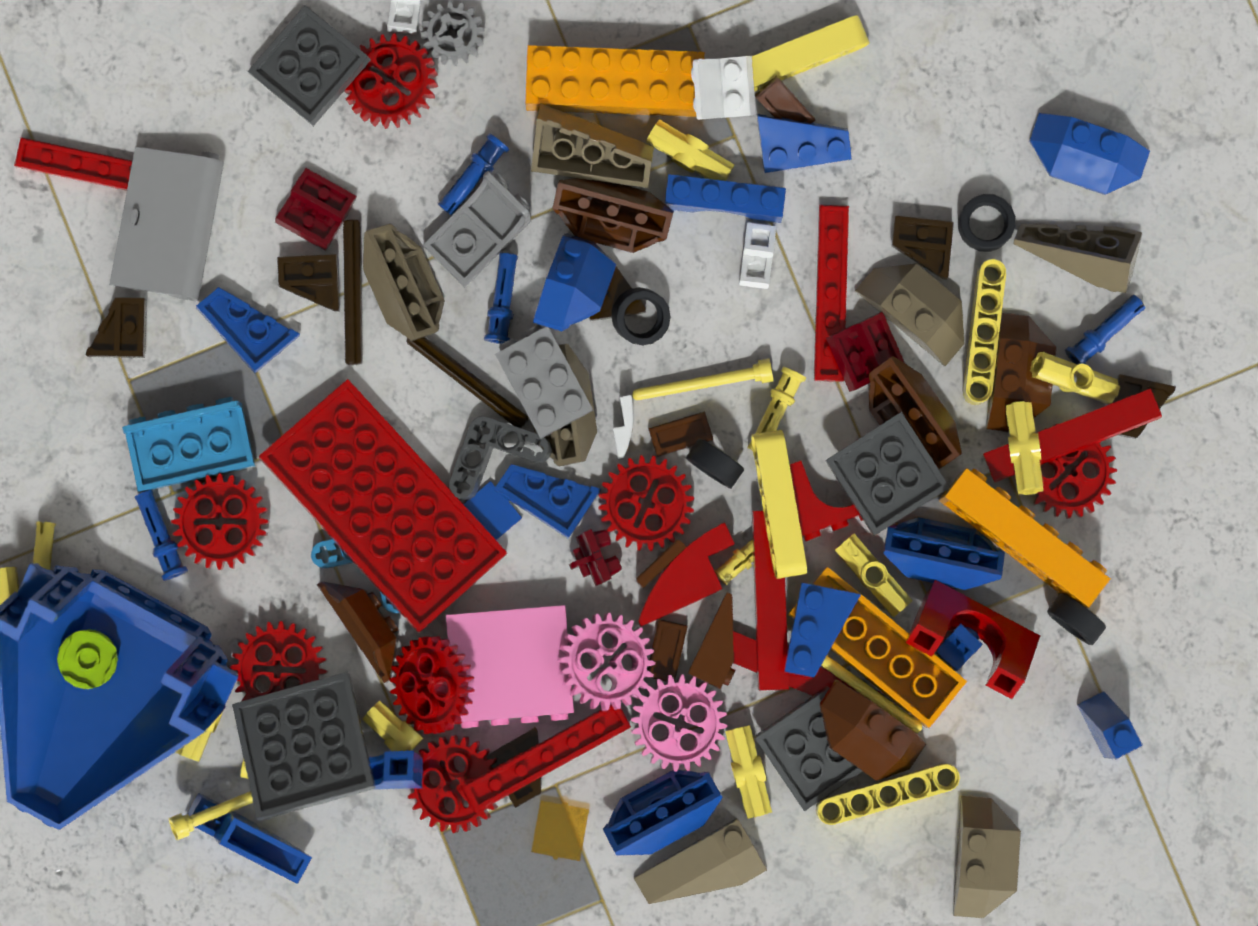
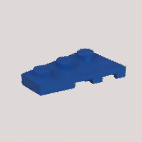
(799, 144)
(247, 331)
(549, 499)
(816, 625)

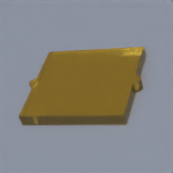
(560, 830)

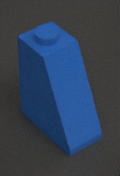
(1109, 726)

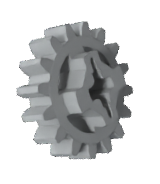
(443, 39)

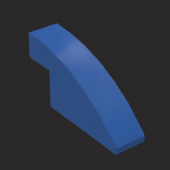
(253, 841)

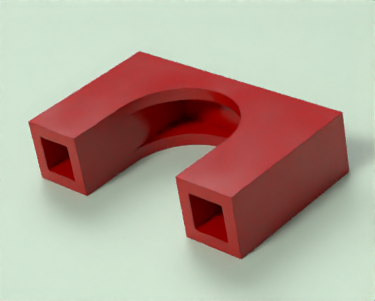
(812, 512)
(1008, 641)

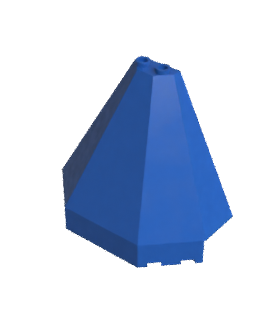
(81, 745)

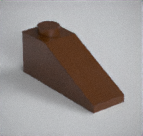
(715, 654)

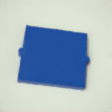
(493, 511)

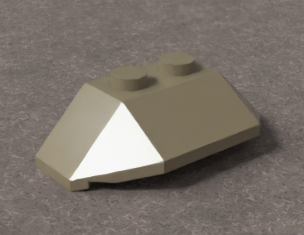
(402, 282)
(917, 307)
(574, 440)
(985, 858)

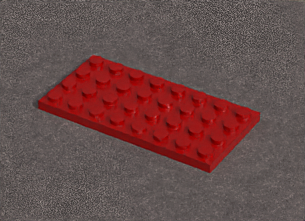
(383, 505)

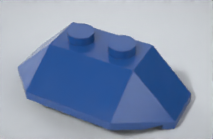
(1087, 153)
(574, 283)
(943, 553)
(662, 812)

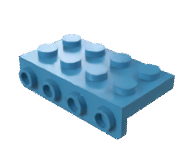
(189, 444)

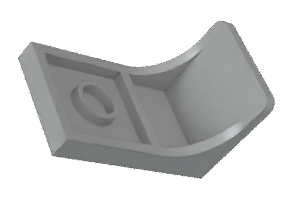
(479, 229)
(543, 380)

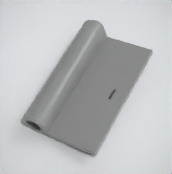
(174, 225)

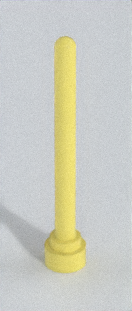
(760, 372)
(870, 693)
(183, 824)

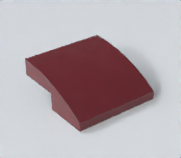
(315, 209)
(863, 349)

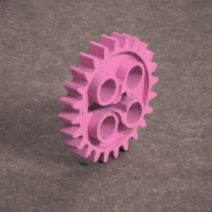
(589, 641)
(687, 697)

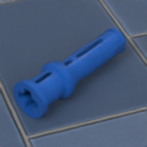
(481, 163)
(500, 312)
(1095, 339)
(164, 548)

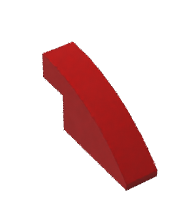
(687, 577)

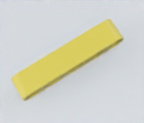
(809, 51)
(991, 319)
(779, 504)
(902, 794)

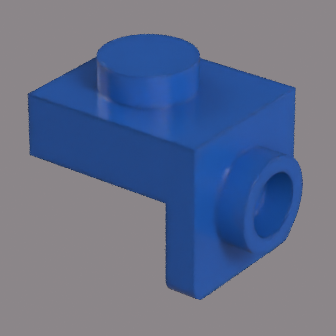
(959, 647)

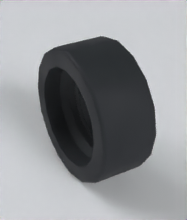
(997, 203)
(659, 328)
(715, 463)
(1076, 619)

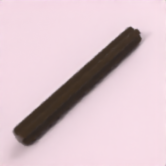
(352, 292)
(469, 381)

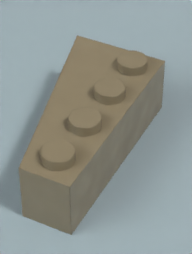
(588, 151)

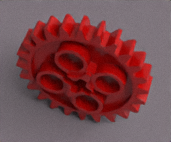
(406, 59)
(1086, 489)
(621, 492)
(220, 494)
(280, 642)
(432, 684)
(431, 797)

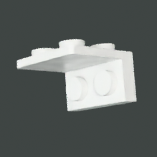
(723, 87)

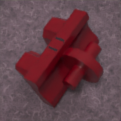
(590, 558)

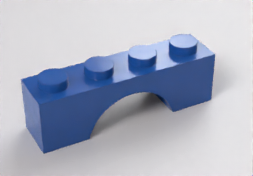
(743, 199)
(397, 770)

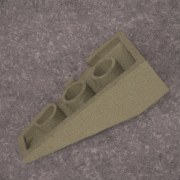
(1095, 256)
(710, 864)

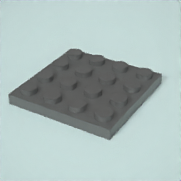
(303, 746)

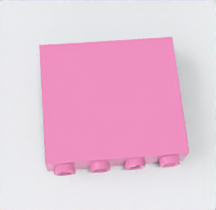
(513, 664)

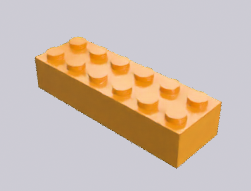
(611, 80)
(1024, 538)
(879, 653)

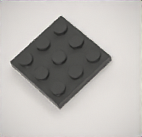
(309, 65)
(887, 474)
(802, 753)

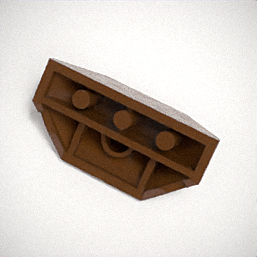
(612, 213)
(1013, 381)
(903, 389)
(365, 624)
(867, 733)

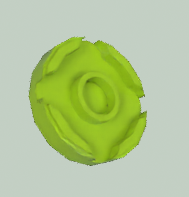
(87, 659)

